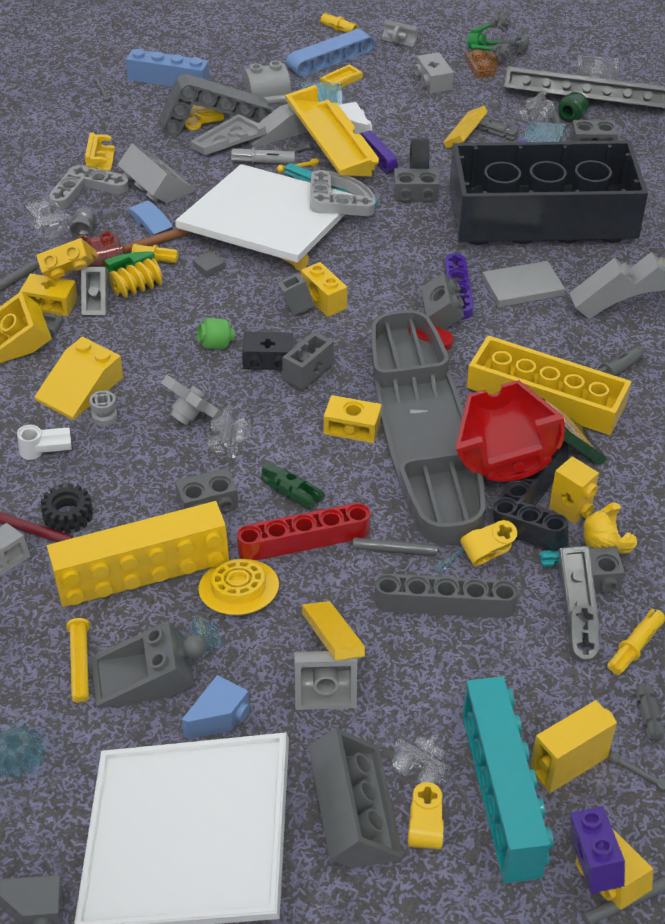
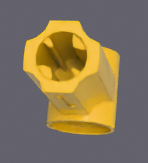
(201, 116)

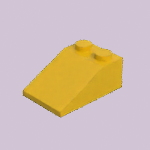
(21, 327)
(78, 375)

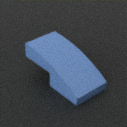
(150, 217)

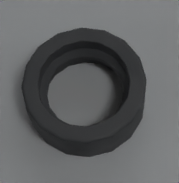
(419, 154)

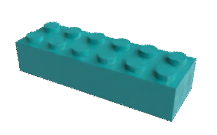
(506, 780)

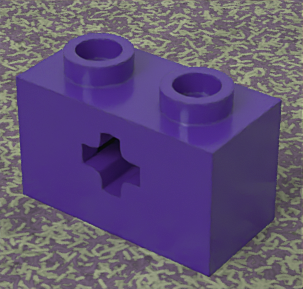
(597, 849)

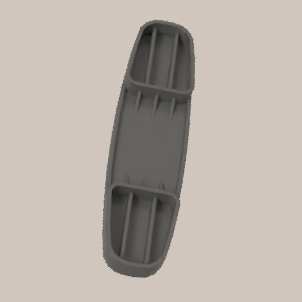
(415, 374)

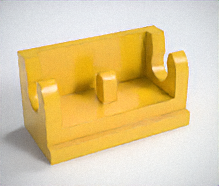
(99, 155)

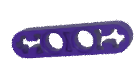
(462, 272)

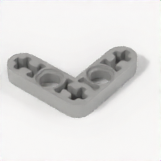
(84, 176)

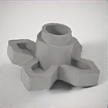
(189, 402)

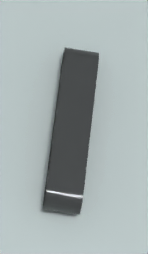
(445, 595)

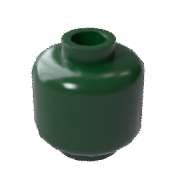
(573, 106)

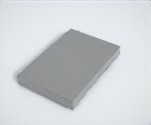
(523, 283)

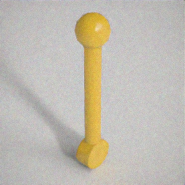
(314, 162)

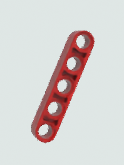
(303, 531)

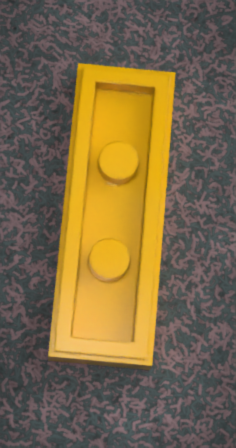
(465, 126)

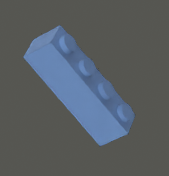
(163, 68)

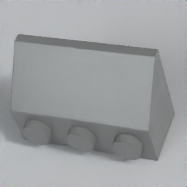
(153, 175)

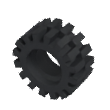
(66, 497)

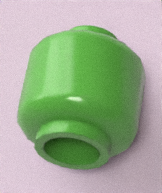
(215, 333)

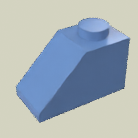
(216, 709)

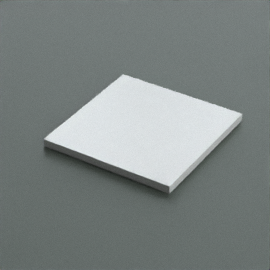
(260, 214)
(187, 833)

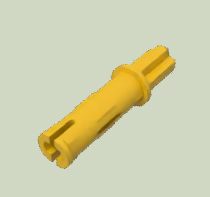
(630, 649)

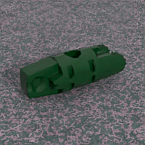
(291, 486)

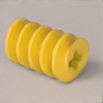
(135, 277)

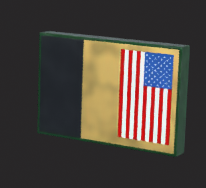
(580, 440)

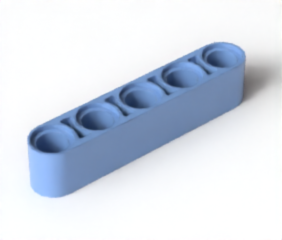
(330, 52)

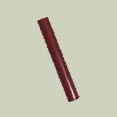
(33, 528)

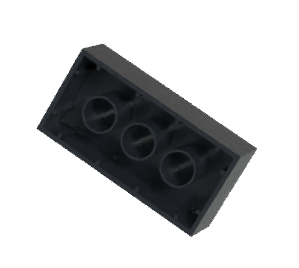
(546, 191)

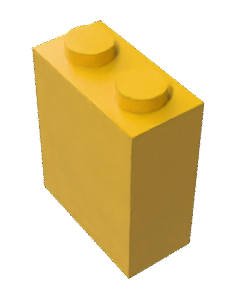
(573, 746)

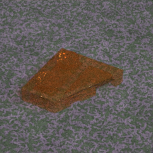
(482, 63)

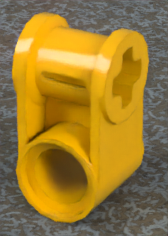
(489, 542)
(425, 819)

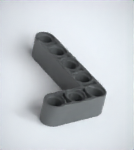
(213, 100)

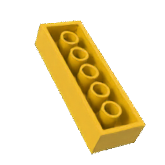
(578, 391)
(139, 553)

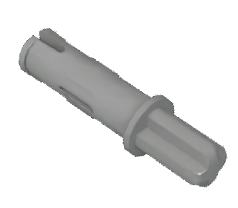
(262, 156)

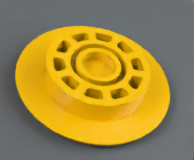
(238, 587)

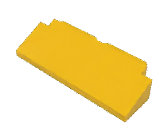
(333, 133)

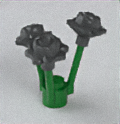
(504, 48)

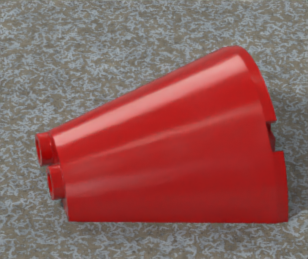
(509, 433)

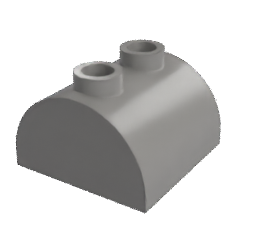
(267, 79)
(324, 681)

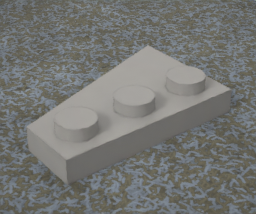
(229, 133)

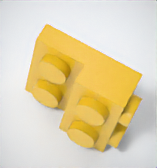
(69, 256)

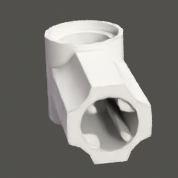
(34, 441)

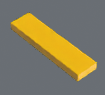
(333, 631)

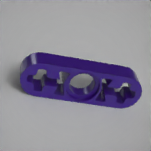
(386, 157)

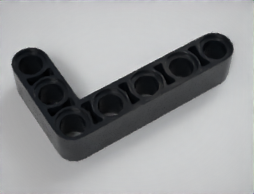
(519, 507)

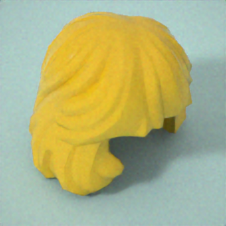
(602, 531)

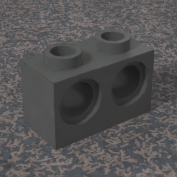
(594, 130)
(416, 185)
(207, 488)
(606, 569)

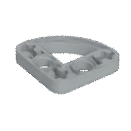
(324, 201)

